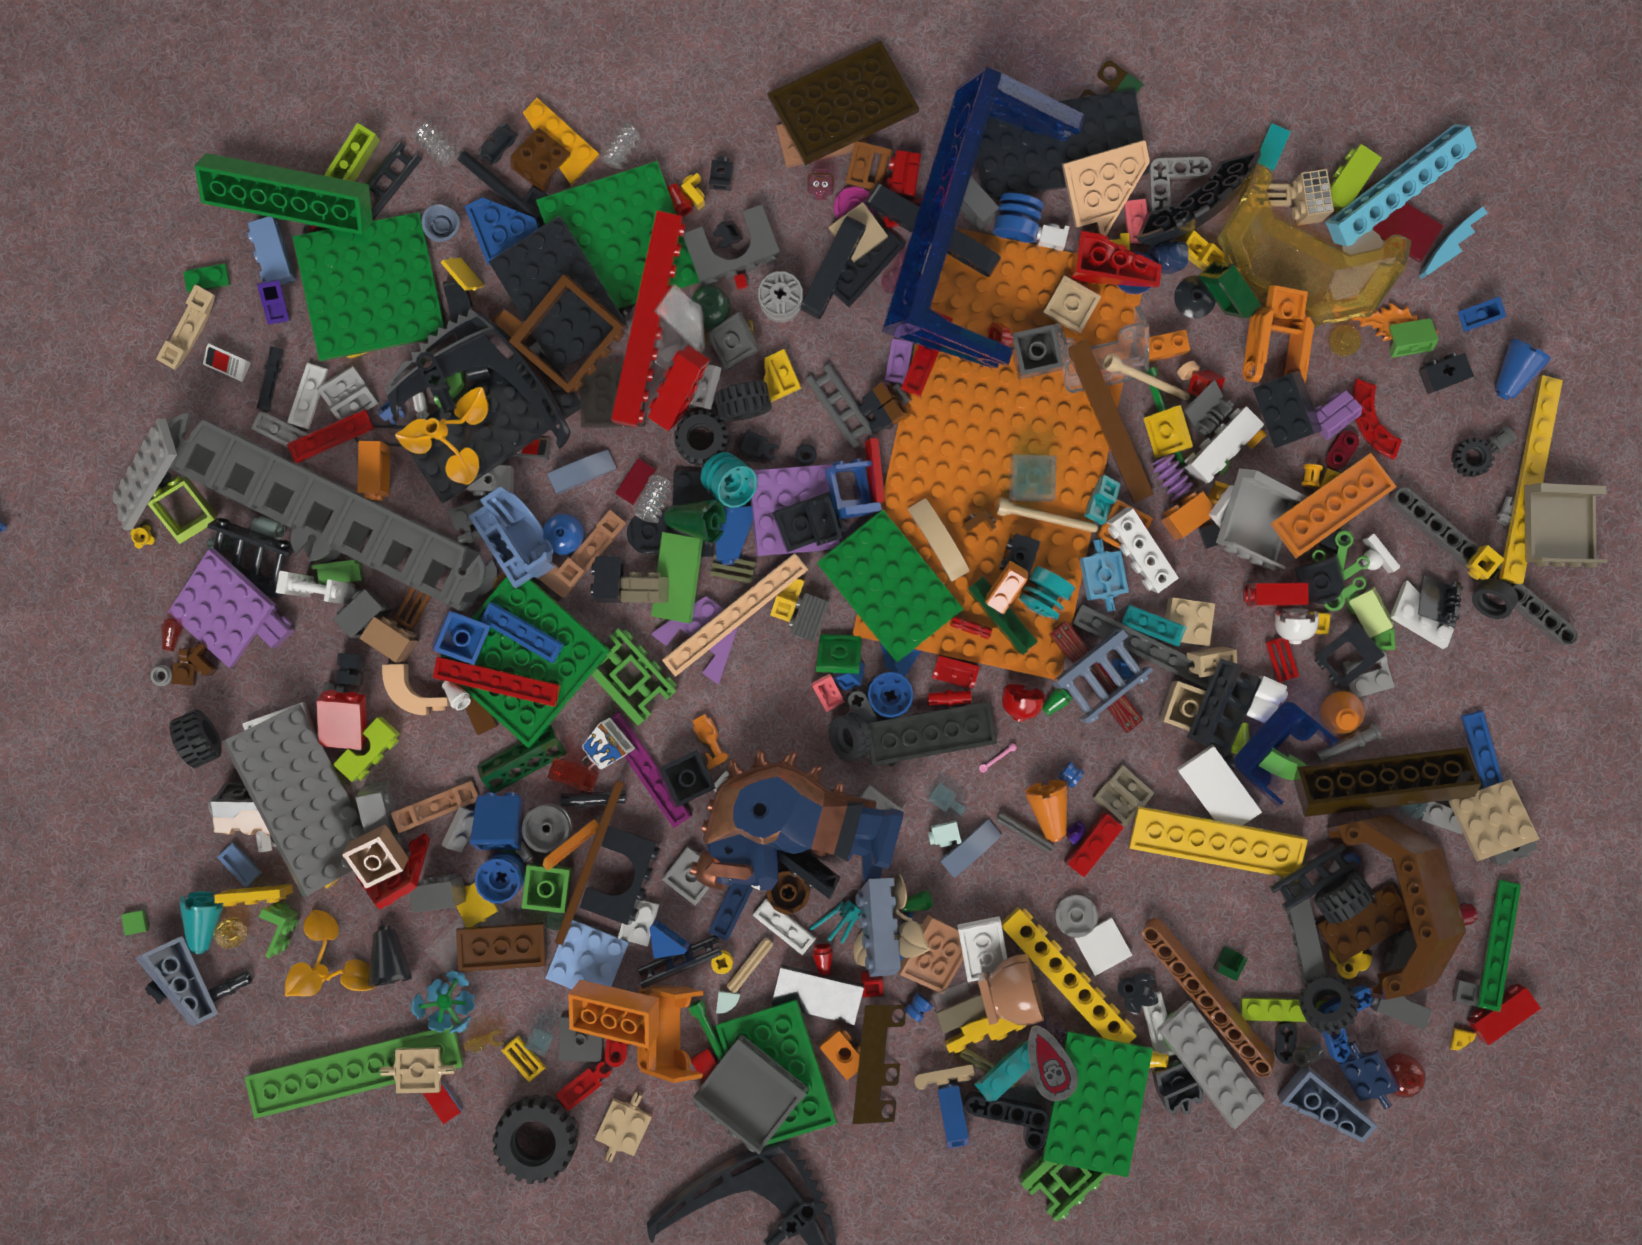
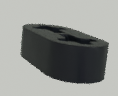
(1280, 1042)

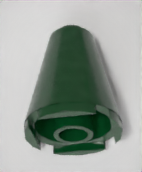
(698, 519)

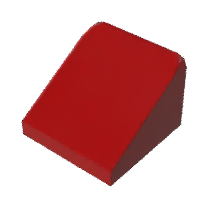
(872, 985)

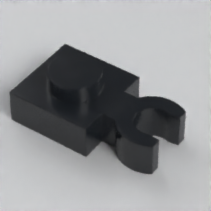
(756, 445)

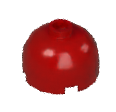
(1022, 703)

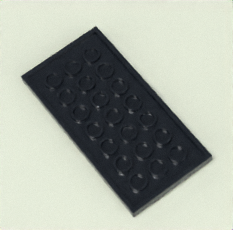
(1031, 162)
(503, 432)

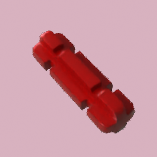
(971, 627)

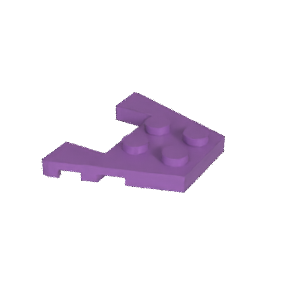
(703, 613)

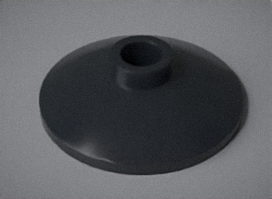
(1188, 304)

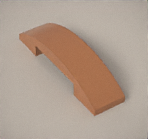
(595, 545)
(434, 807)

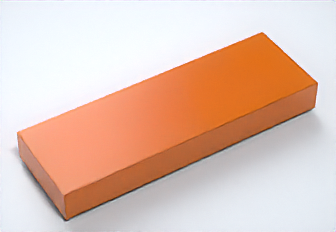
(570, 845)

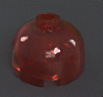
(1408, 1074)

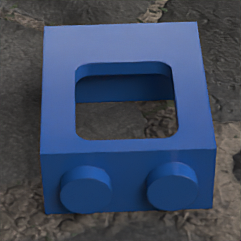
(857, 507)

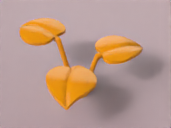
(418, 434)
(307, 981)

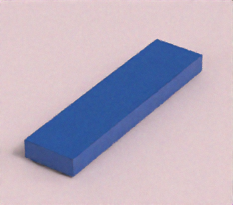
(522, 632)
(1482, 749)

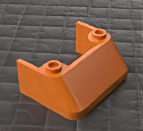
(664, 1056)

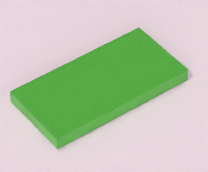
(680, 563)

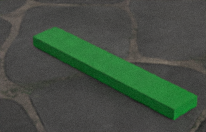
(1498, 945)

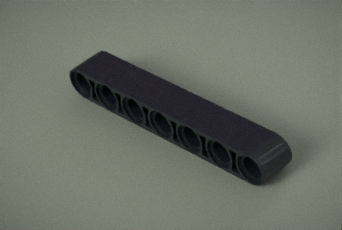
(905, 213)

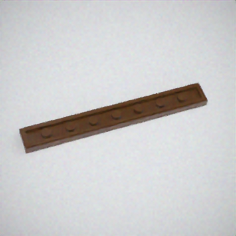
(1109, 421)
(590, 860)

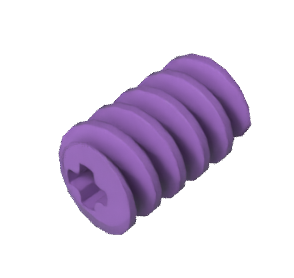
(1172, 476)

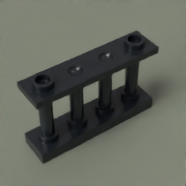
(281, 547)
(1214, 703)

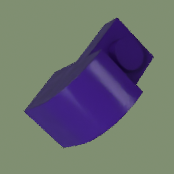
(273, 301)

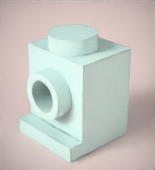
(944, 834)

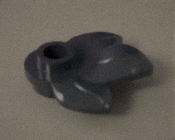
(1141, 992)

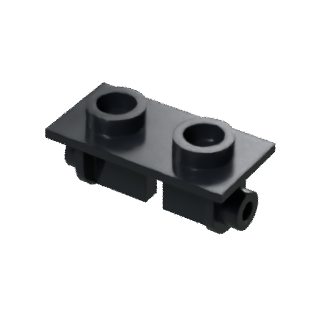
(492, 152)

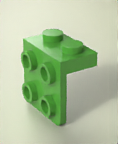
(286, 920)

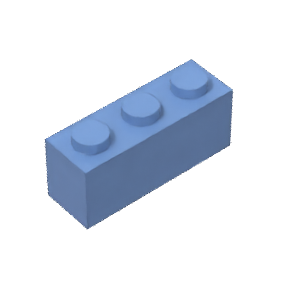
(271, 250)

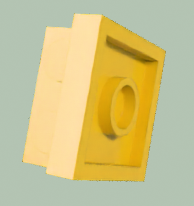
(1168, 432)

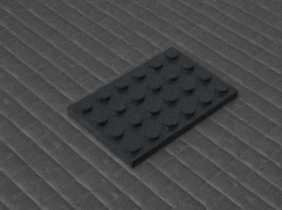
(532, 270)

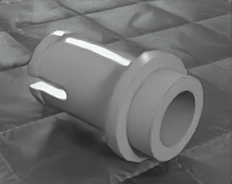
(1505, 514)

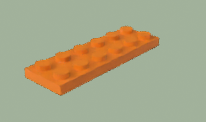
(1333, 505)

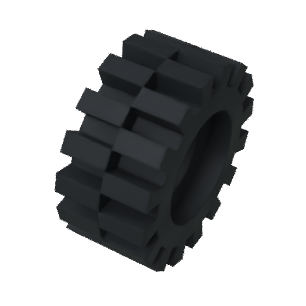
(1485, 457)

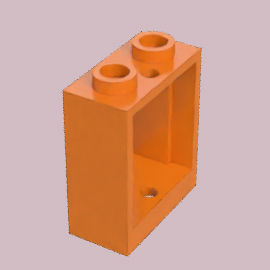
(373, 470)

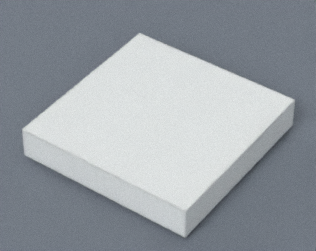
(1103, 946)

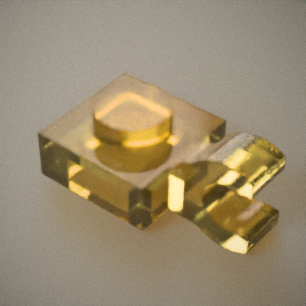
(478, 1042)

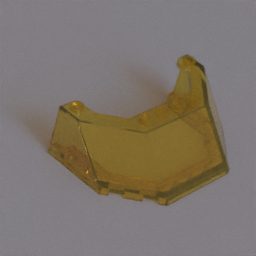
(1281, 255)

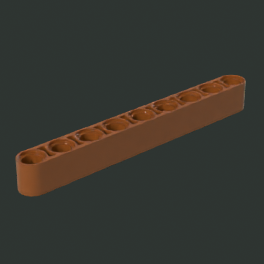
(1210, 1007)

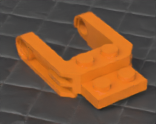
(1284, 315)

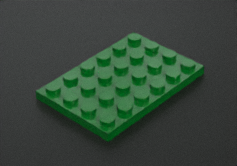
(889, 586)
(785, 1038)
(1102, 1116)

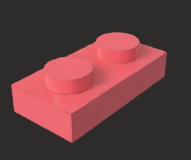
(1134, 216)

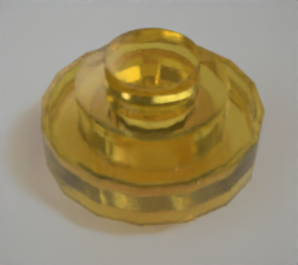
(1344, 340)
(230, 933)

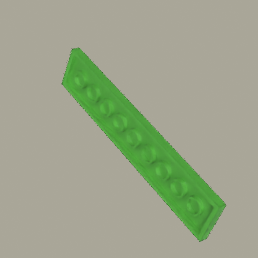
(340, 1073)

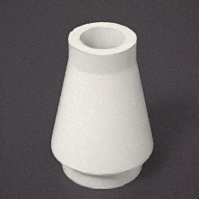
(456, 695)

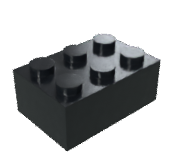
(1287, 409)

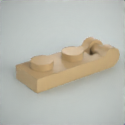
(943, 1076)

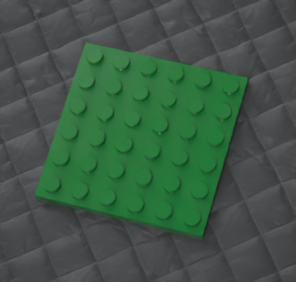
(615, 226)
(369, 287)
(572, 668)

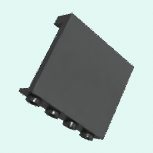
(749, 1094)

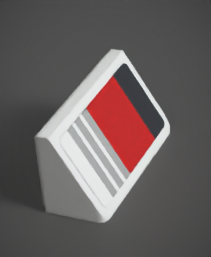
(226, 362)

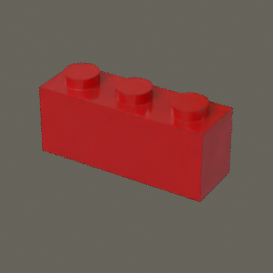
(1093, 844)
(1515, 1008)

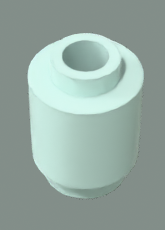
(268, 527)

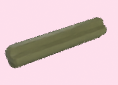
(977, 1061)

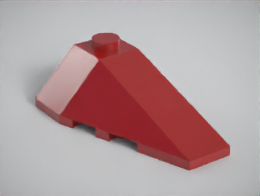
(1108, 263)

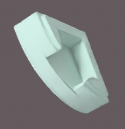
(726, 1001)

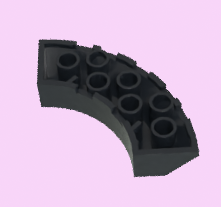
(1201, 203)

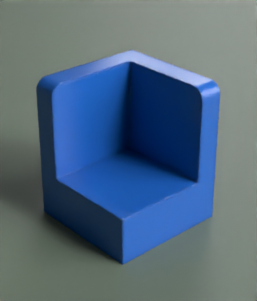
(849, 680)

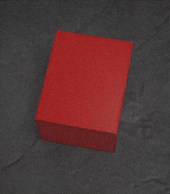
(740, 282)

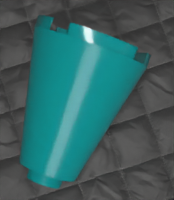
(199, 919)

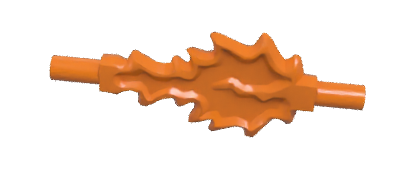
(1386, 318)

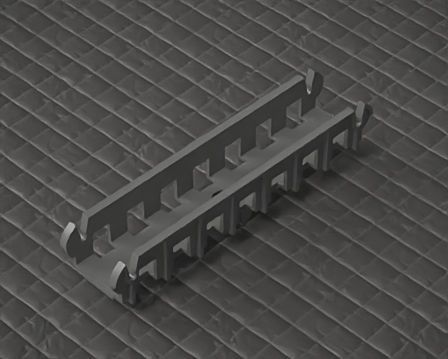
(306, 502)

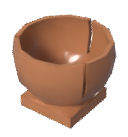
(1010, 992)

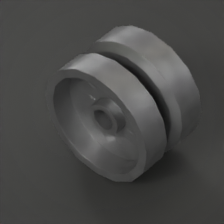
(560, 827)

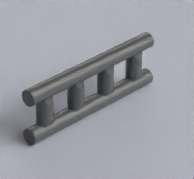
(828, 403)

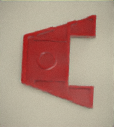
(405, 882)

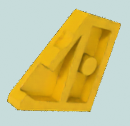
(780, 376)

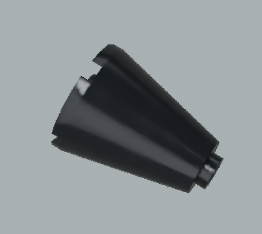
(387, 959)

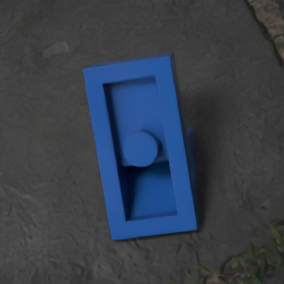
(1482, 314)

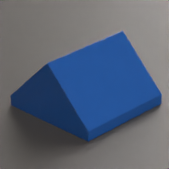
(666, 941)

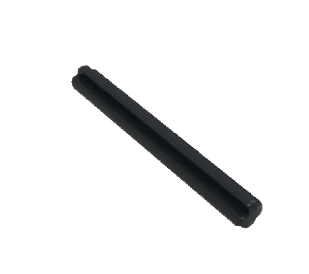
(497, 185)

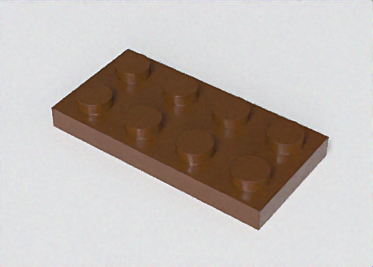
(1374, 924)
(500, 947)

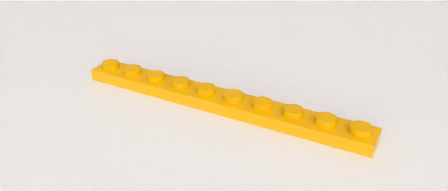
(1531, 472)

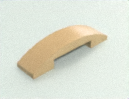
(189, 328)
(939, 539)

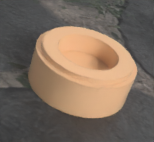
(1187, 370)

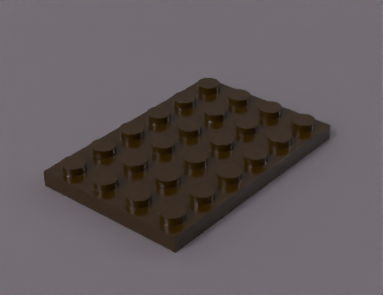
(843, 102)

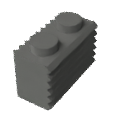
(809, 617)

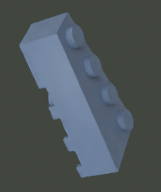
(879, 927)
(179, 979)
(1321, 1100)

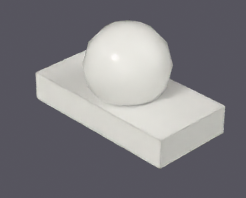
(1378, 555)

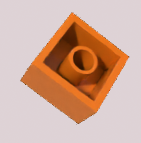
(1188, 516)

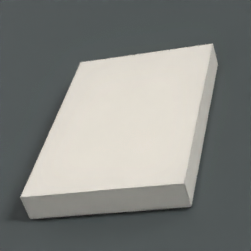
(981, 946)

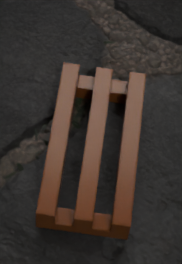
(419, 612)

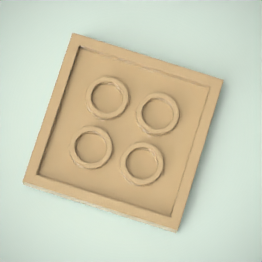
(1494, 820)

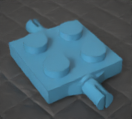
(1104, 575)

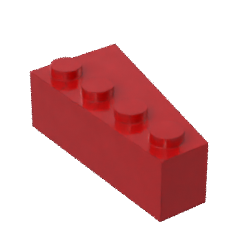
(677, 390)

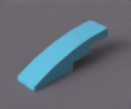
(1449, 246)

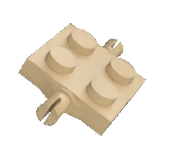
(418, 1070)
(623, 1126)

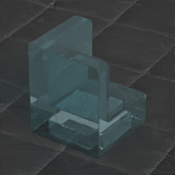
(539, 1041)

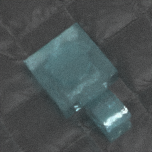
(944, 798)

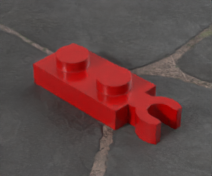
(582, 1086)

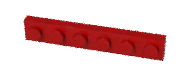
(496, 681)

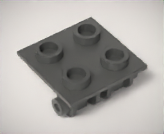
(1207, 408)

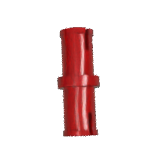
(949, 698)

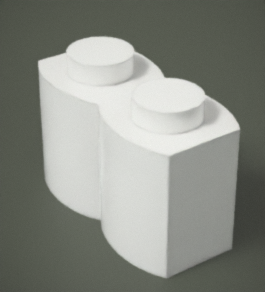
(1266, 699)

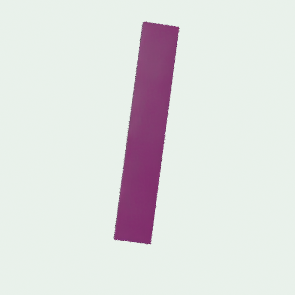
(646, 771)

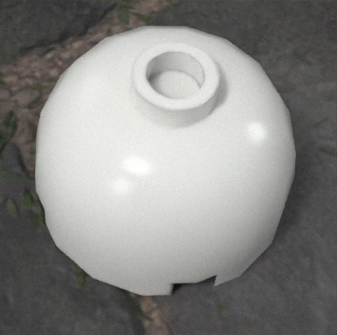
(1296, 624)

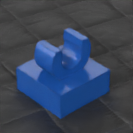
(385, 413)
(1122, 668)

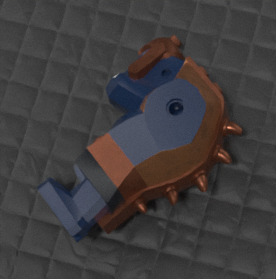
(789, 812)

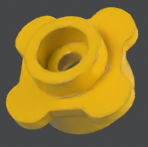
(136, 536)

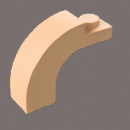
(400, 691)

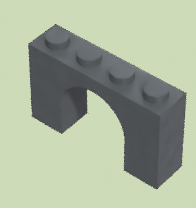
(761, 249)
(1400, 1007)

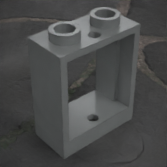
(978, 206)

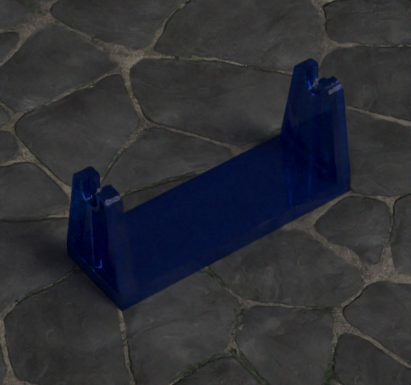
(974, 101)

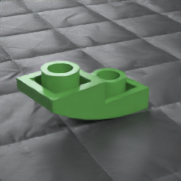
(1281, 765)

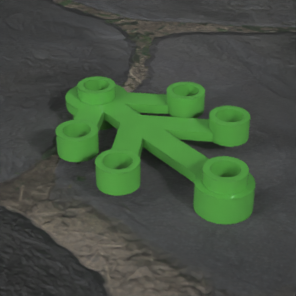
(1342, 551)

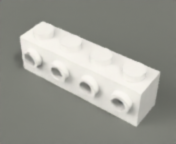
(1142, 550)

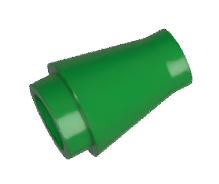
(1057, 701)
(919, 902)

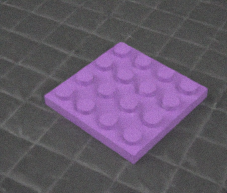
(779, 490)
(221, 608)

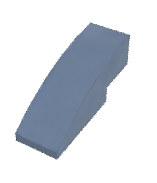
(581, 471)
(970, 848)

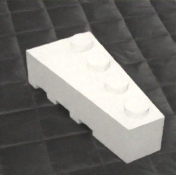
(1222, 446)

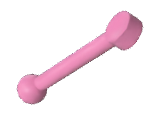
(983, 767)

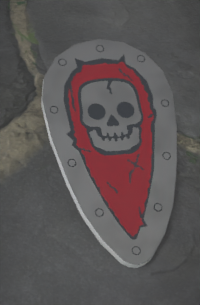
(1050, 1066)

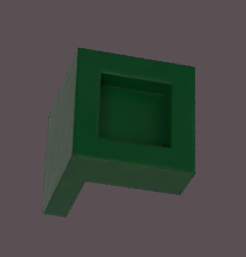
(1230, 963)

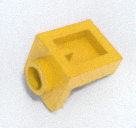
(694, 194)

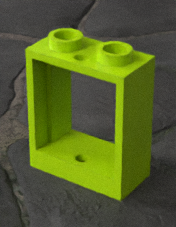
(192, 528)

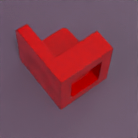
(1202, 379)

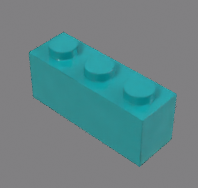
(1005, 1072)

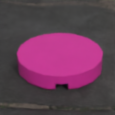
(850, 197)

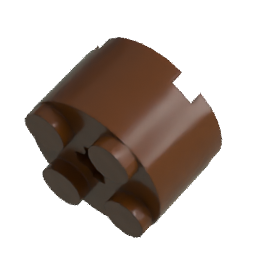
(795, 901)

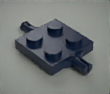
(1369, 1075)

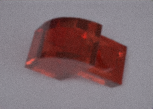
(573, 774)

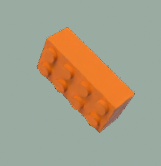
(614, 1013)

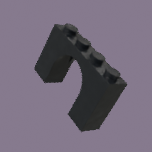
(642, 855)

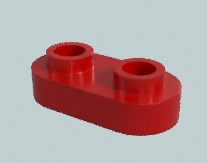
(1000, 333)
(612, 1046)

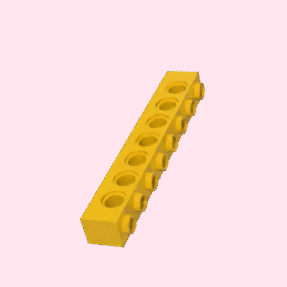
(1012, 925)

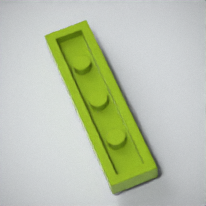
(1273, 1009)

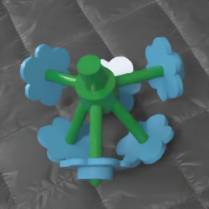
(439, 993)

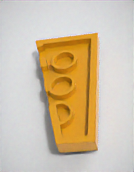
(581, 153)

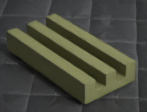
(748, 580)

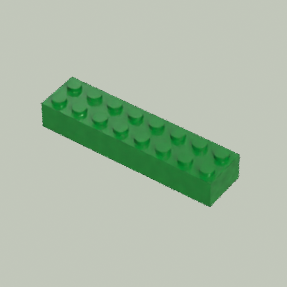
(284, 193)

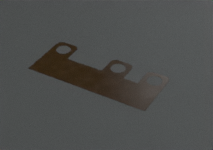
(871, 1065)

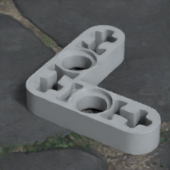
(1170, 173)

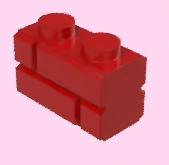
(905, 174)

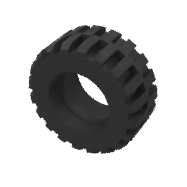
(520, 1162)

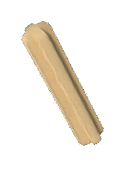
(749, 965)

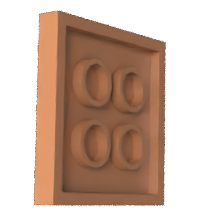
(941, 962)

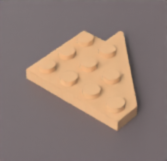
(1103, 183)

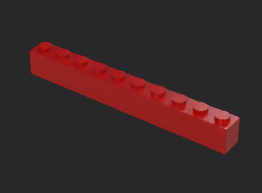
(646, 322)

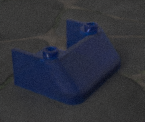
(1285, 721)

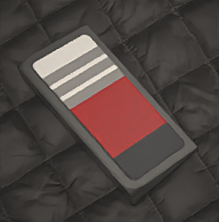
(536, 450)

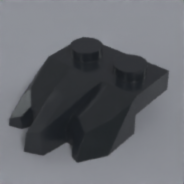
(1176, 1087)

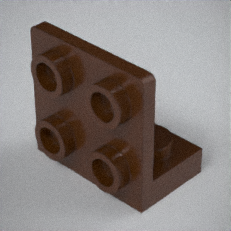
(538, 159)

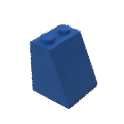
(497, 822)

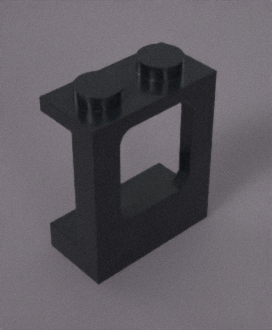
(1363, 644)

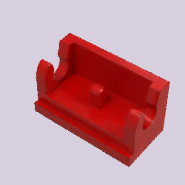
(955, 672)

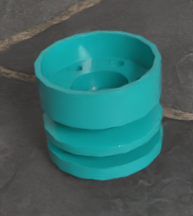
(728, 479)
(1046, 593)

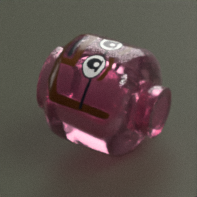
(820, 183)

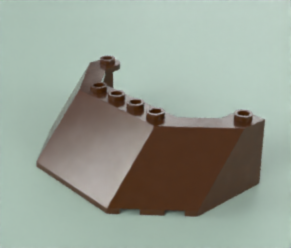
(1426, 895)

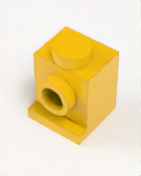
(1490, 561)

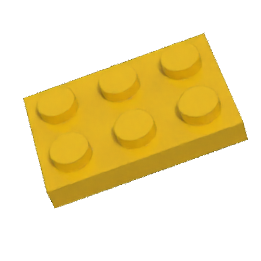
(253, 895)

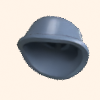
(440, 223)

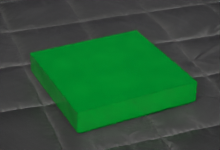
(839, 654)

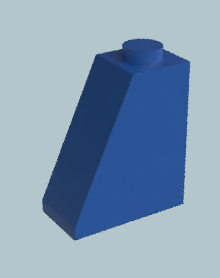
(736, 532)
(953, 1116)

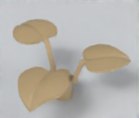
(911, 934)

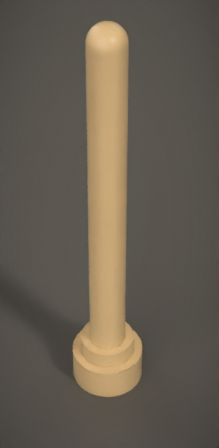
(1113, 363)
(1006, 507)

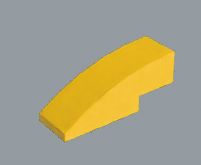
(1200, 251)

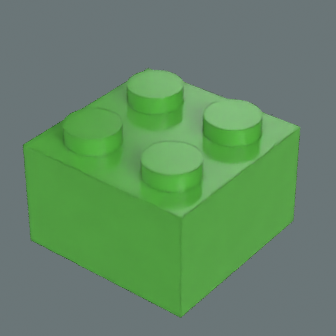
(547, 888)

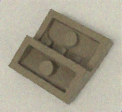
(1123, 795)

